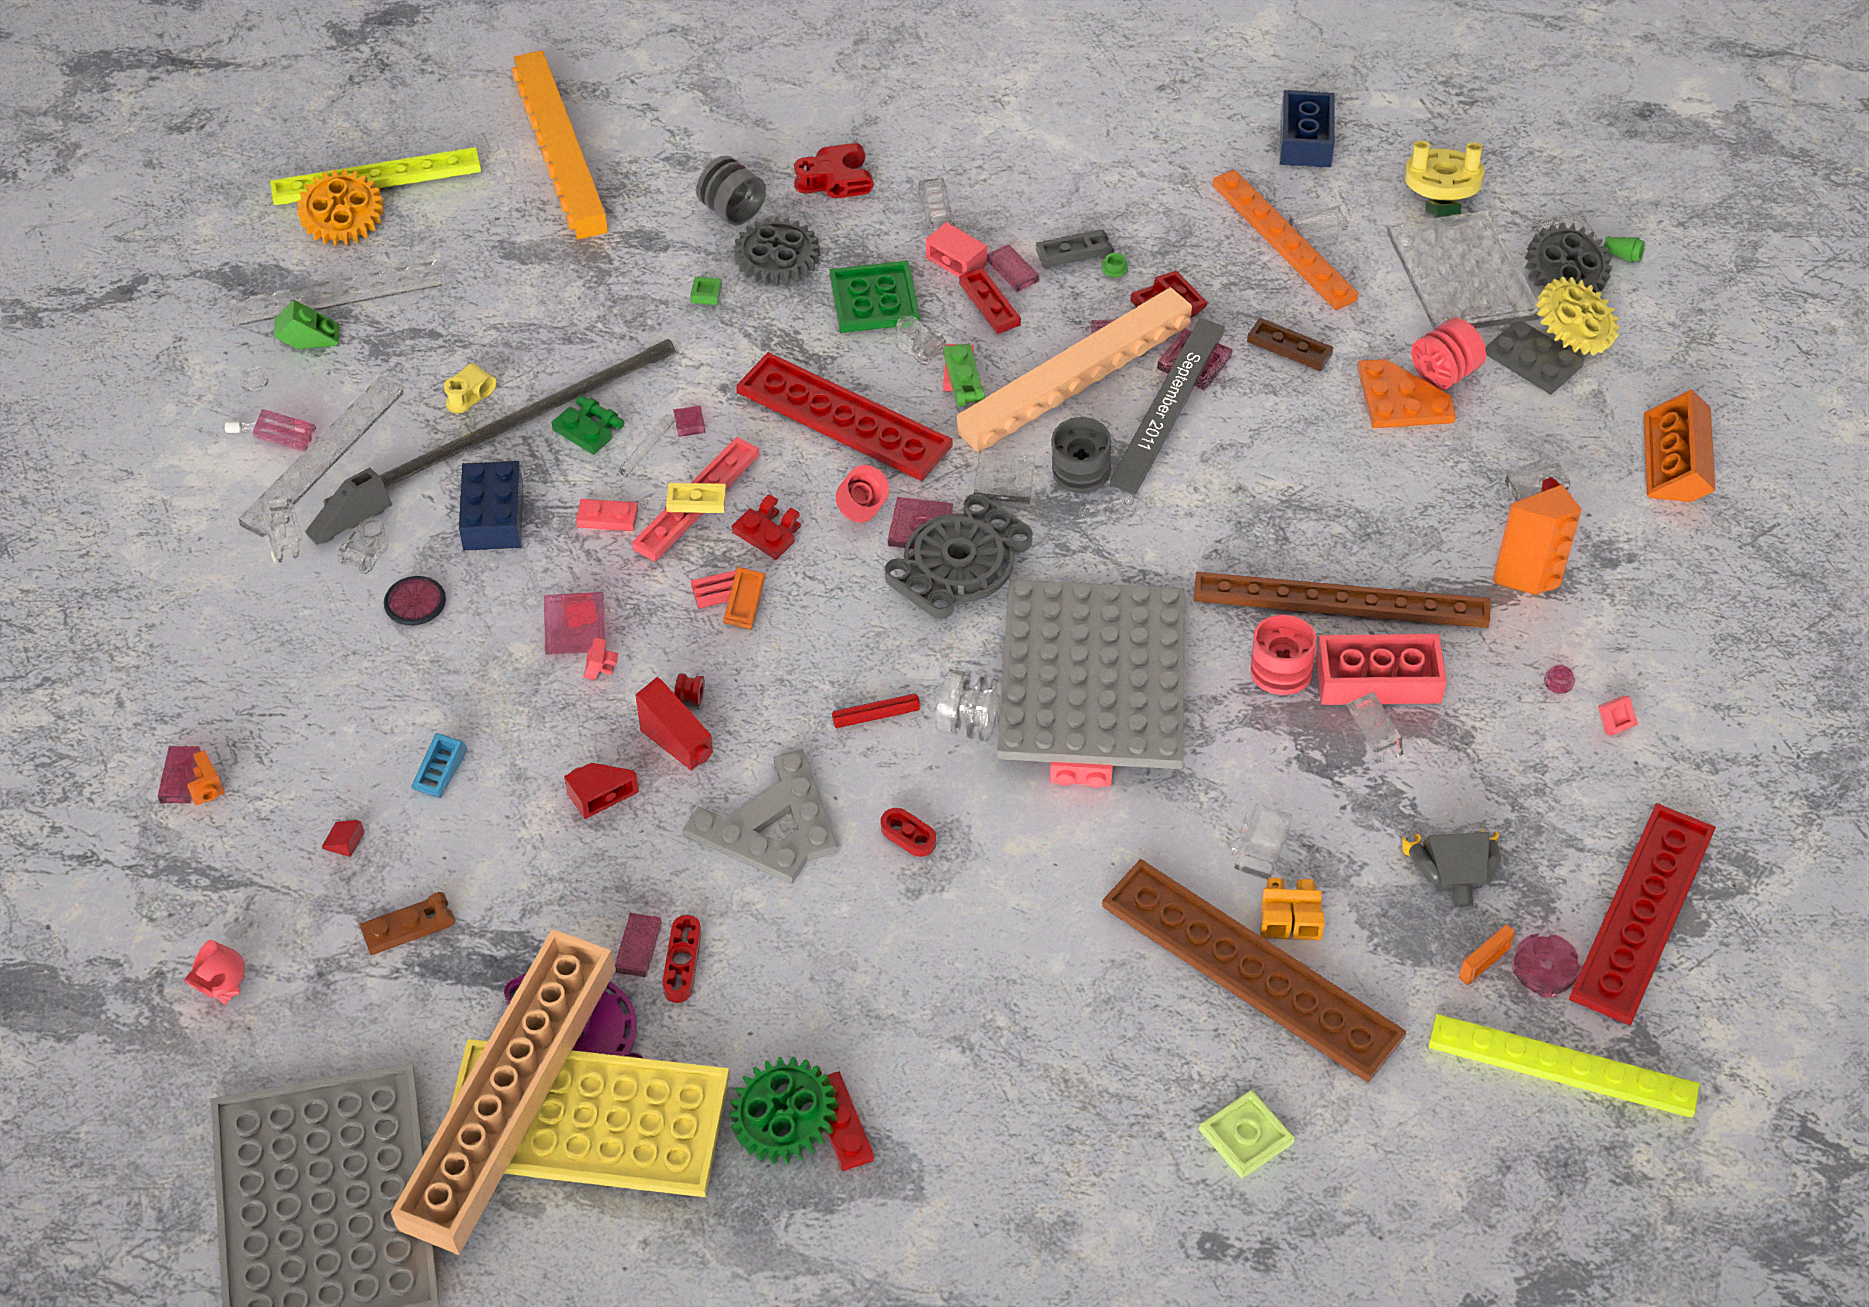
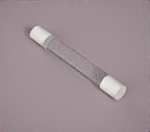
(248, 427)

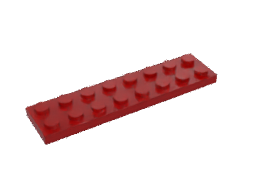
(845, 416)
(1642, 914)

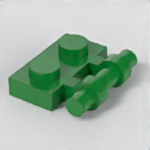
(584, 431)

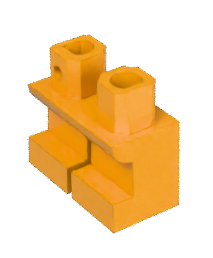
(1293, 908)

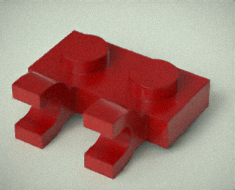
(763, 533)

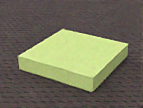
(1246, 1133)

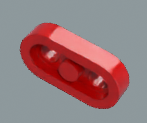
(910, 833)

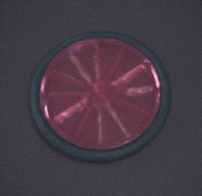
(414, 600)

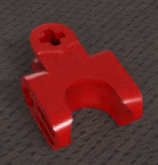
(834, 172)

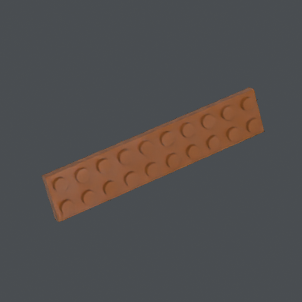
(1255, 970)

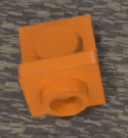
(207, 784)

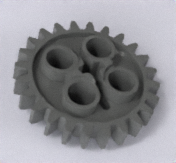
(776, 251)
(1567, 254)

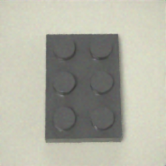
(1534, 356)

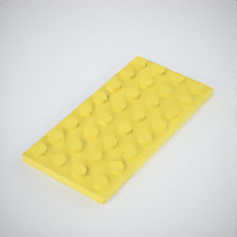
(622, 1123)

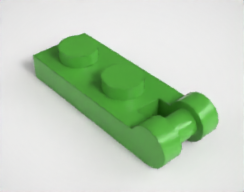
(963, 374)

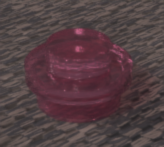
(1559, 679)

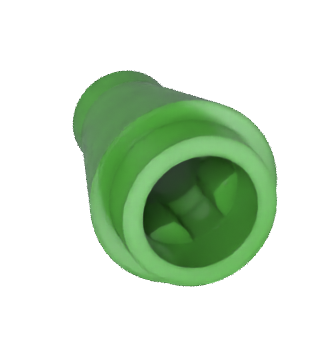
(1627, 248)

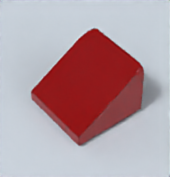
(344, 837)

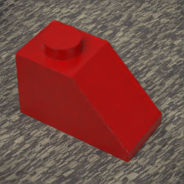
(599, 787)

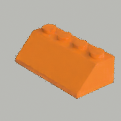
(1679, 449)
(1537, 541)

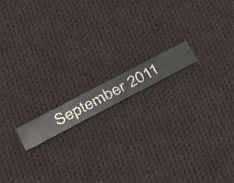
(1167, 406)

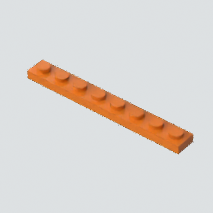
(1285, 240)

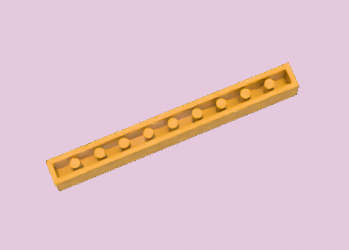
(559, 145)

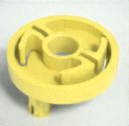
(1445, 172)

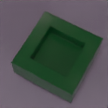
(1443, 208)

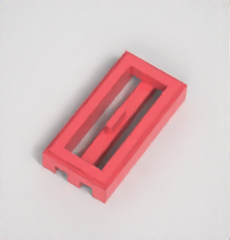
(717, 583)

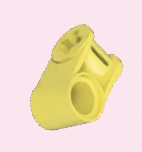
(468, 388)

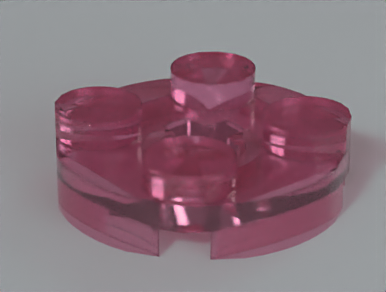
(1540, 979)

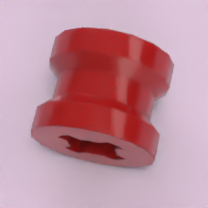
(690, 689)

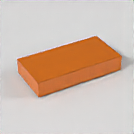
(744, 598)
(1487, 954)

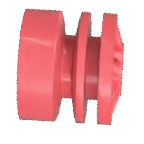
(1448, 353)
(1283, 654)

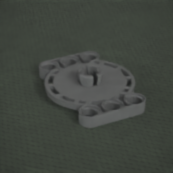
(942, 561)

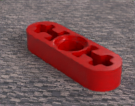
(686, 970)

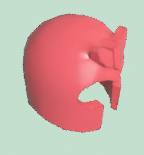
(217, 971)

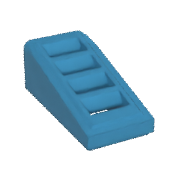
(439, 743)

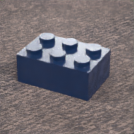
(1307, 128)
(491, 505)

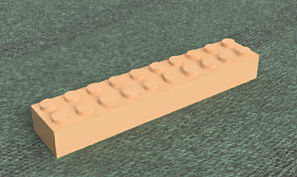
(503, 1092)

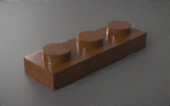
(1290, 344)

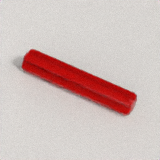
(875, 710)

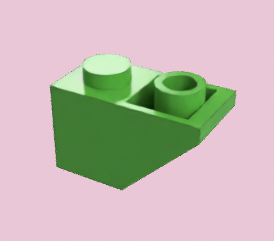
(305, 327)

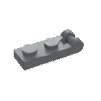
(1074, 248)

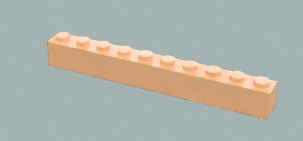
(1073, 370)

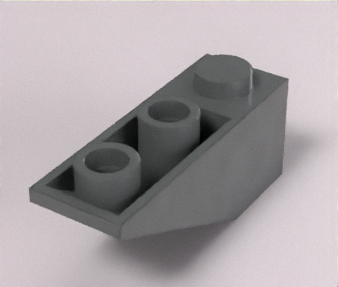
(351, 504)

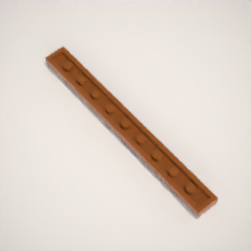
(1342, 599)

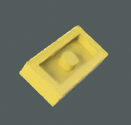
(696, 497)

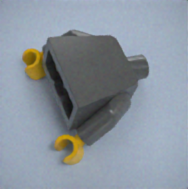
(1456, 861)

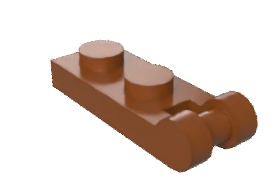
(407, 924)

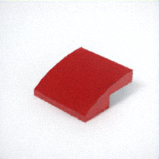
(1177, 283)

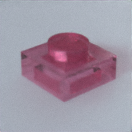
(689, 421)

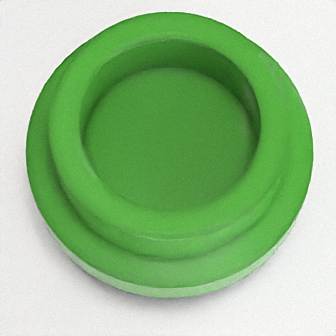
(1115, 265)

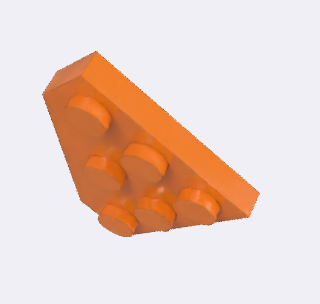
(1401, 398)

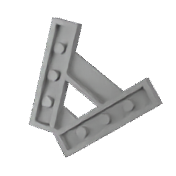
(740, 832)

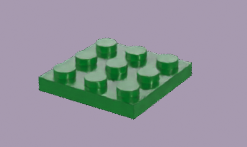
(873, 295)

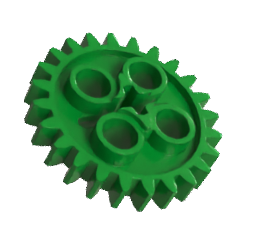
(805, 1125)

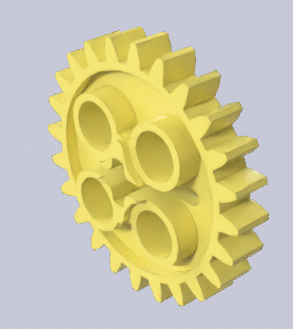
(1577, 316)

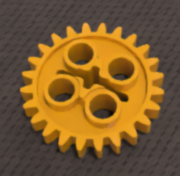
(340, 207)

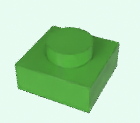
(706, 290)

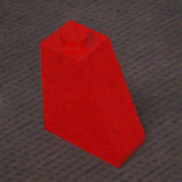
(672, 725)

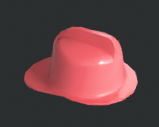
(862, 493)

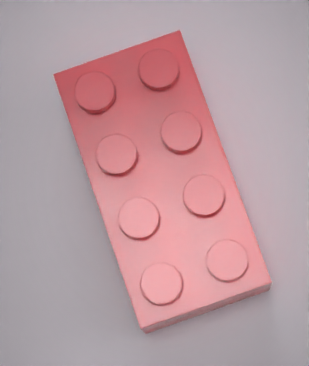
(1390, 665)

